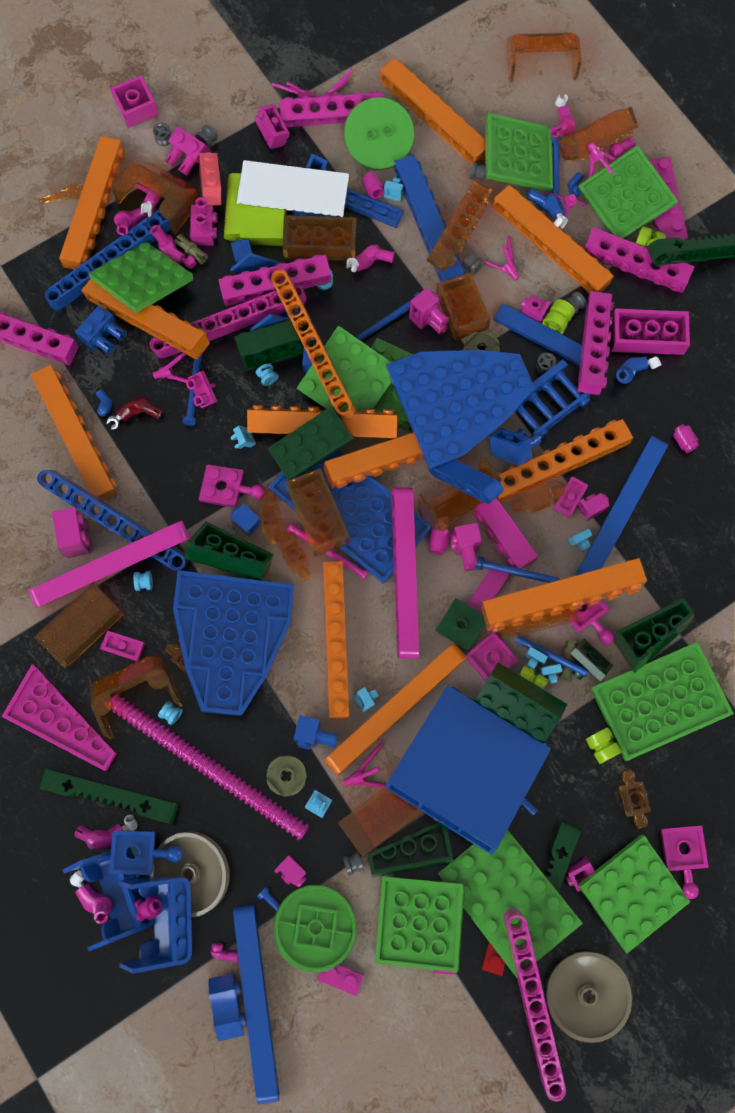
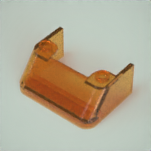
(543, 43)
(452, 503)
(150, 669)

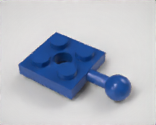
(144, 861)

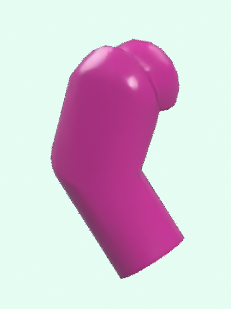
(225, 955)

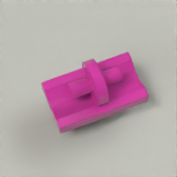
(202, 388)

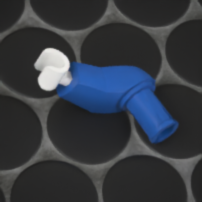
(550, 204)
(633, 365)

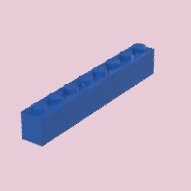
(424, 210)

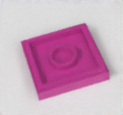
(489, 653)

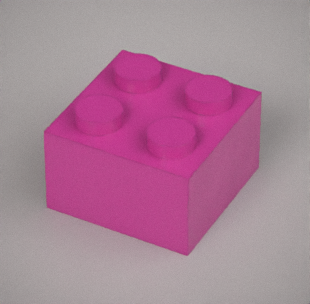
(134, 101)
(71, 532)

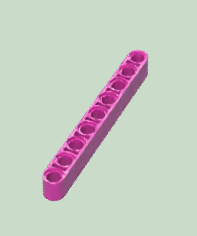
(237, 322)
(109, 564)
(405, 573)
(537, 1013)

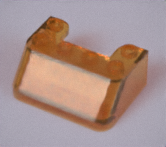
(177, 192)

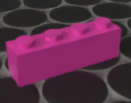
(505, 534)

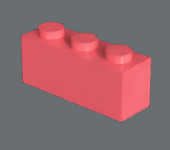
(210, 178)

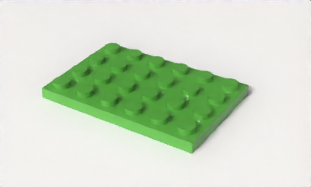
(661, 701)
(506, 882)

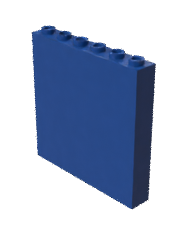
(468, 769)

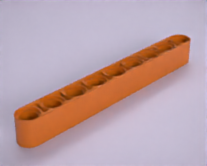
(318, 350)
(395, 709)

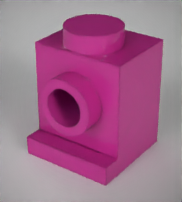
(535, 308)
(593, 505)
(582, 866)
(291, 872)

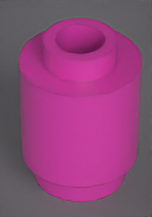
(373, 185)
(686, 438)
(438, 541)

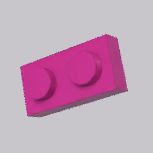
(572, 494)
(122, 646)
(342, 978)

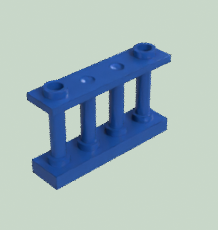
(544, 383)

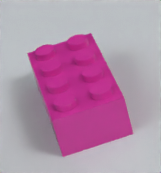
(650, 331)

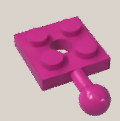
(230, 495)
(590, 617)
(694, 859)

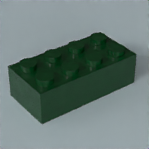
(269, 344)
(311, 443)
(521, 703)

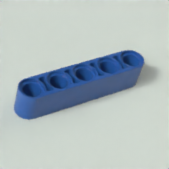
(468, 480)

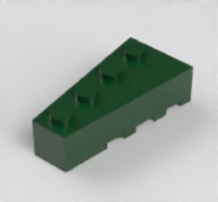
(227, 552)
(649, 635)
(416, 851)

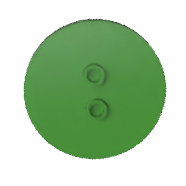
(378, 133)
(314, 928)

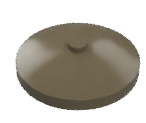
(201, 865)
(588, 997)

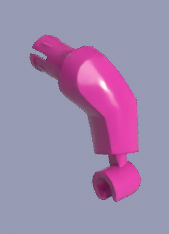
(128, 219)
(168, 247)

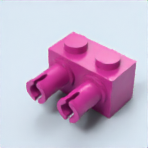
(186, 144)
(203, 223)
(425, 311)
(466, 542)

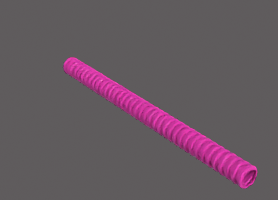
(209, 767)

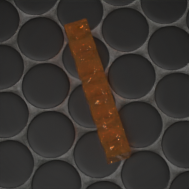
(459, 226)

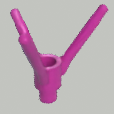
(339, 85)
(294, 89)
(596, 155)
(569, 201)
(510, 266)
(166, 371)
(359, 777)

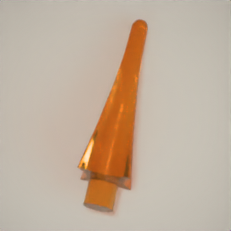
(67, 193)

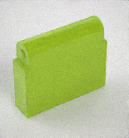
(251, 222)

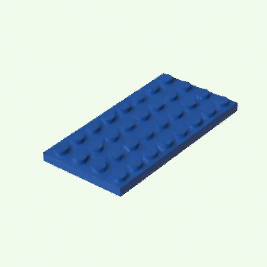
(368, 519)

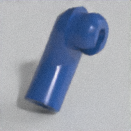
(573, 184)
(105, 404)

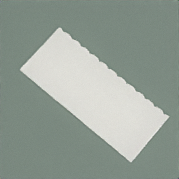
(293, 188)

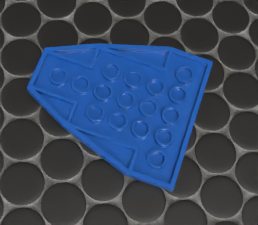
(458, 397)
(229, 635)

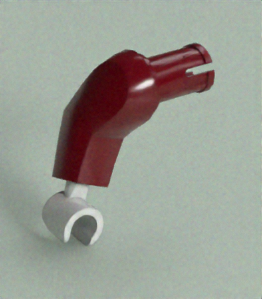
(134, 407)

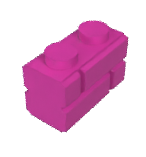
(272, 126)

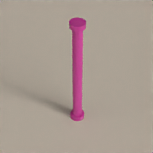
(334, 555)

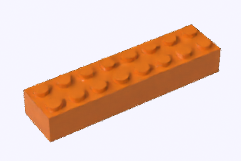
(563, 595)

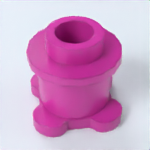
(149, 908)

